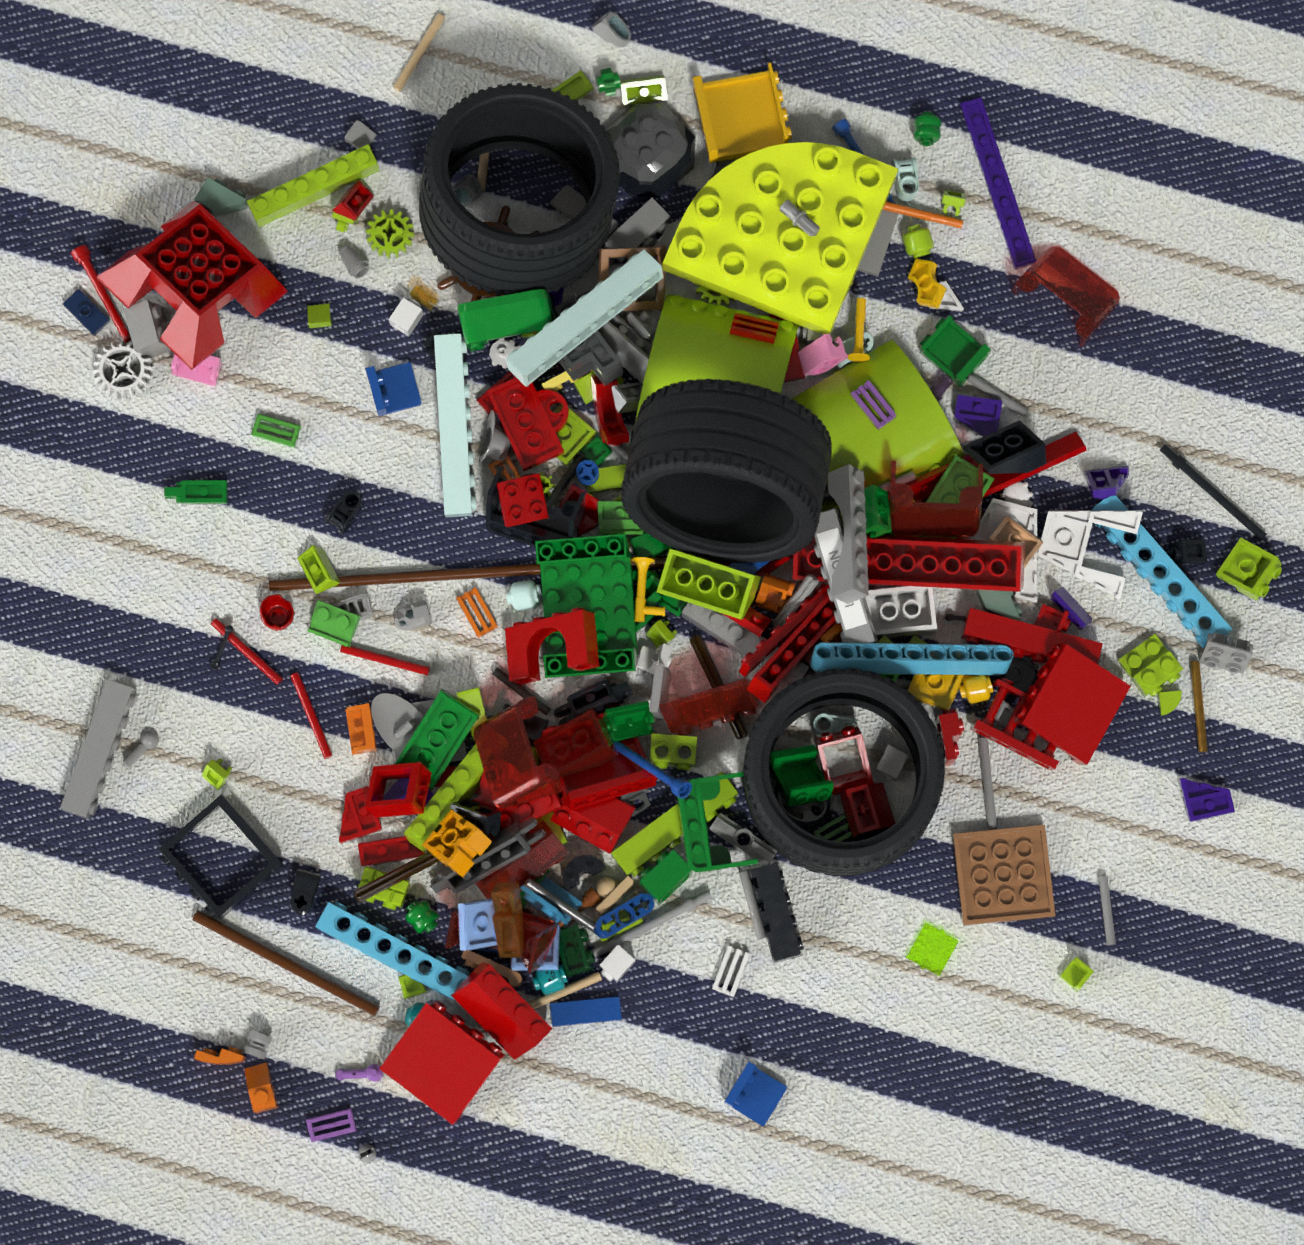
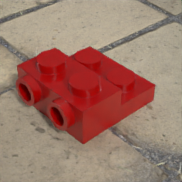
(949, 731)

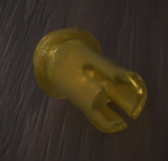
(422, 296)

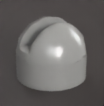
(369, 1158)

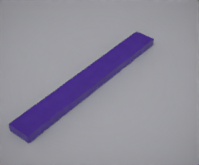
(998, 183)

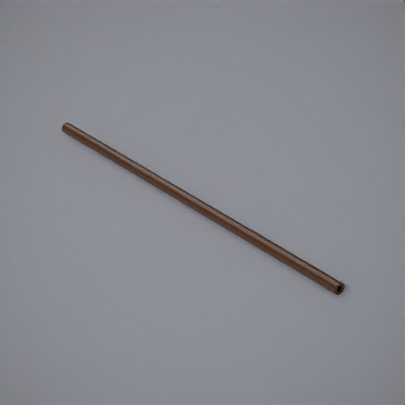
(429, 575)

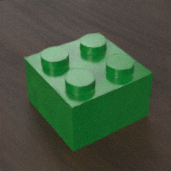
(665, 876)

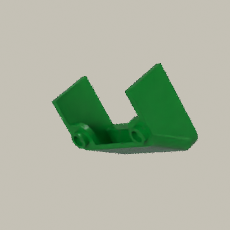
(505, 317)
(698, 852)

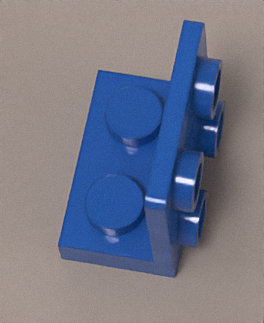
(393, 388)
(755, 1094)

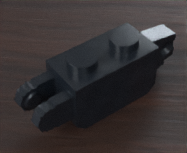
(595, 697)

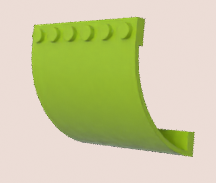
(697, 344)
(916, 439)

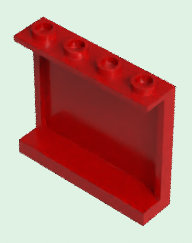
(1072, 702)
(607, 781)
(442, 1061)

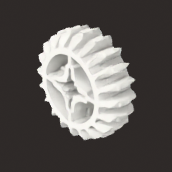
(118, 379)

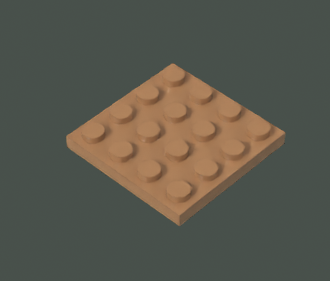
(1003, 875)

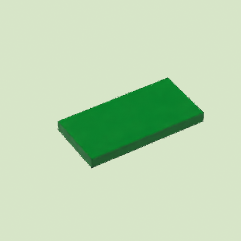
(439, 735)

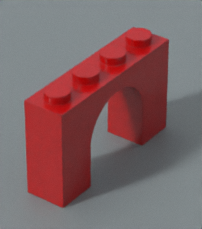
(525, 639)

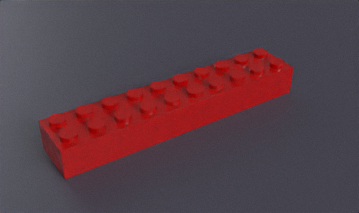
(932, 563)

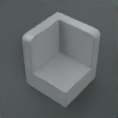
(892, 762)

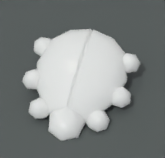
(500, 350)
(1017, 494)

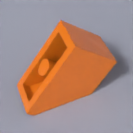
(260, 1088)

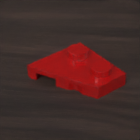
(356, 818)

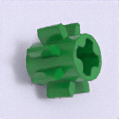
(608, 82)

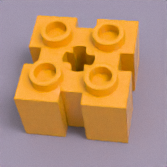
(457, 843)

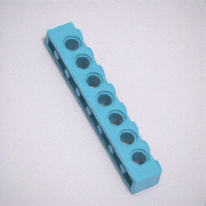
(1173, 576)
(329, 924)

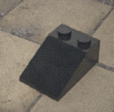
(1008, 450)

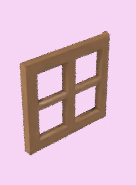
(660, 252)

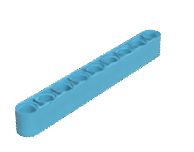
(913, 658)

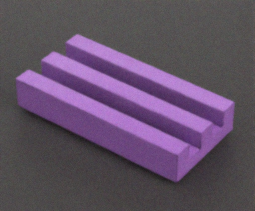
(862, 390)
(313, 1138)

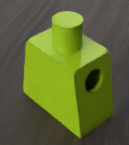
(473, 699)

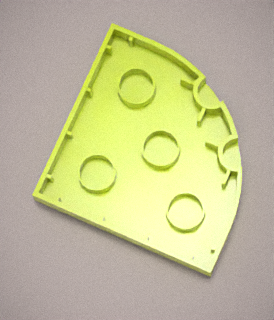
(753, 253)

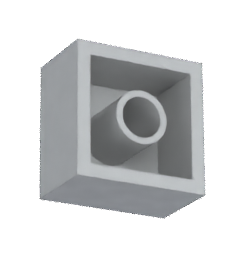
(146, 325)

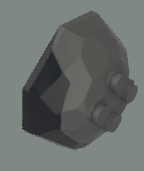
(651, 149)

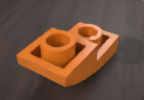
(226, 1057)

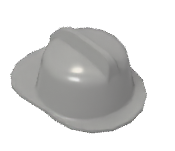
(495, 441)

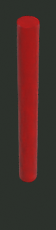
(246, 651)
(384, 659)
(310, 713)

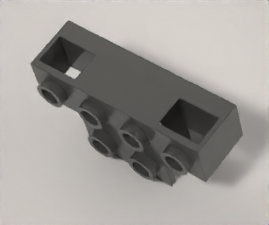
(590, 355)

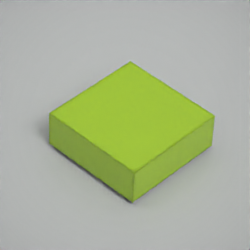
(411, 987)

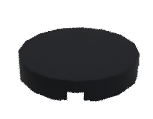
(1022, 675)

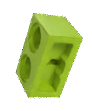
(673, 744)

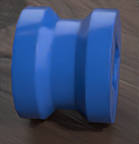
(585, 469)

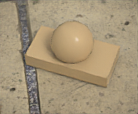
(608, 889)

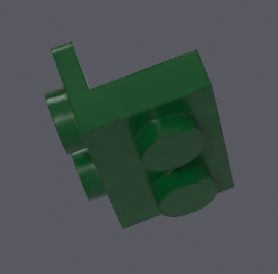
(574, 950)

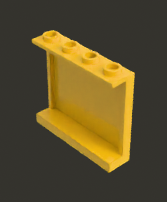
(741, 114)

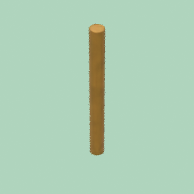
(1199, 707)

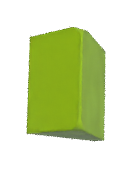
(319, 316)

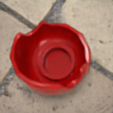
(276, 612)

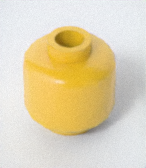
(976, 688)

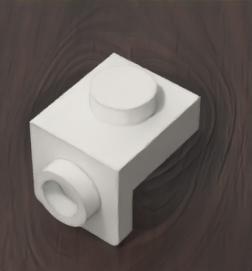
(650, 658)

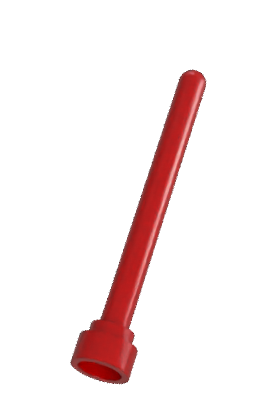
(82, 256)

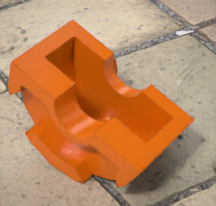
(774, 593)

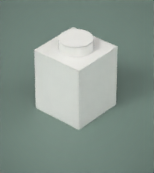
(406, 316)
(616, 964)

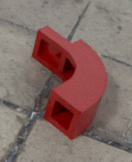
(609, 421)

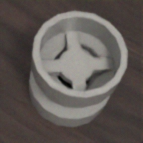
(257, 1050)

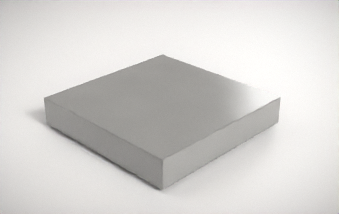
(660, 691)

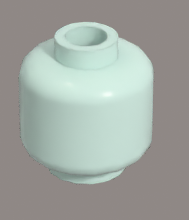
(524, 595)

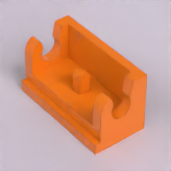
(361, 729)

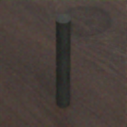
(564, 481)
(520, 690)

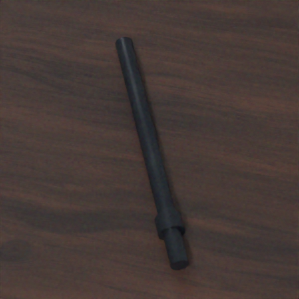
(1179, 462)

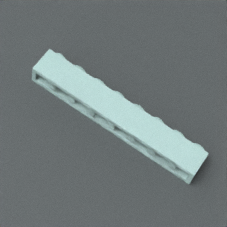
(584, 317)
(453, 425)

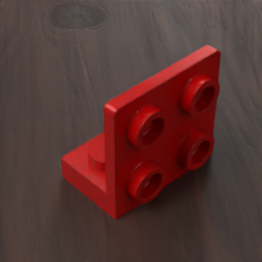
(522, 500)

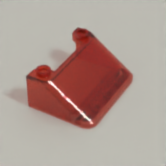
(1073, 285)
(510, 760)

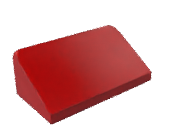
(353, 201)

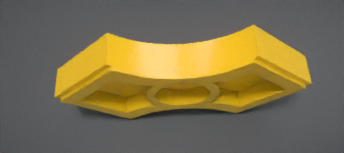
(929, 290)

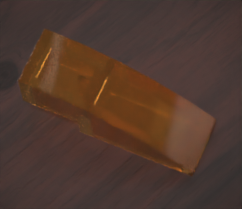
(508, 919)

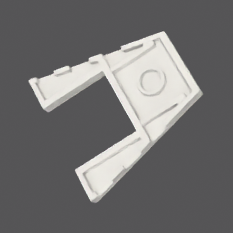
(1027, 519)
(1067, 537)

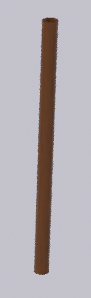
(286, 963)

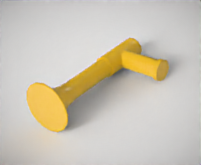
(858, 353)
(640, 602)

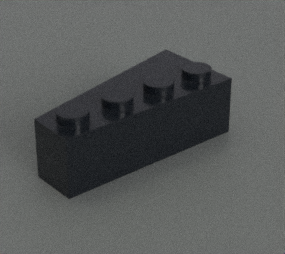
(775, 913)

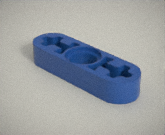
(626, 906)

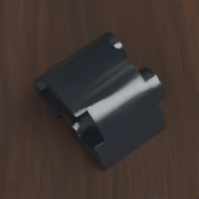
(579, 866)

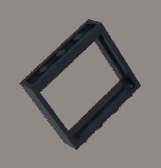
(197, 891)

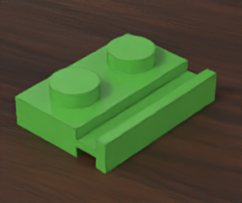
(614, 519)
(334, 623)

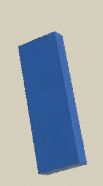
(585, 1011)

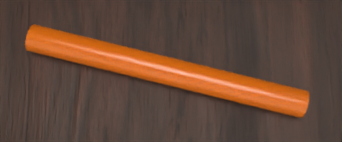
(925, 215)

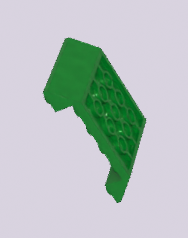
(597, 577)

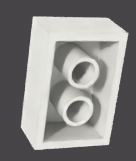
(902, 611)

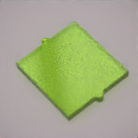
(932, 949)

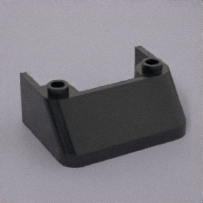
(561, 524)

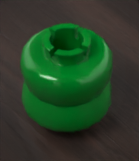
(927, 129)
(422, 916)

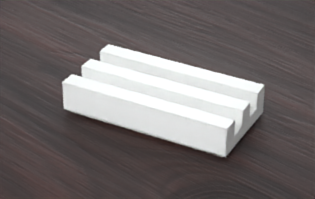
(737, 953)

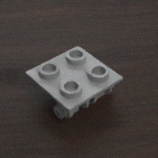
(1224, 656)

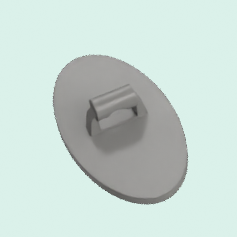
(395, 720)

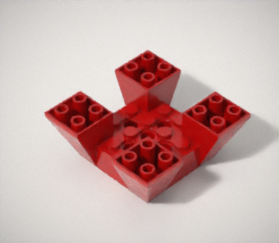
(195, 292)

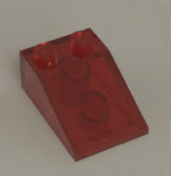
(577, 745)

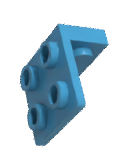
(551, 911)

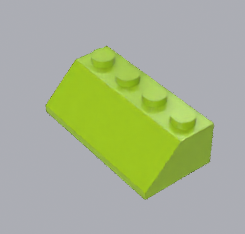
(708, 584)

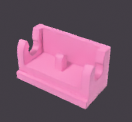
(822, 355)
(205, 372)

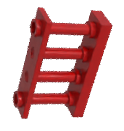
(1005, 737)

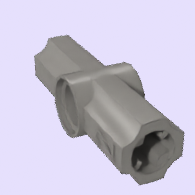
(730, 831)

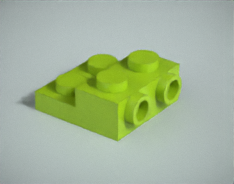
(1250, 569)
(1151, 666)

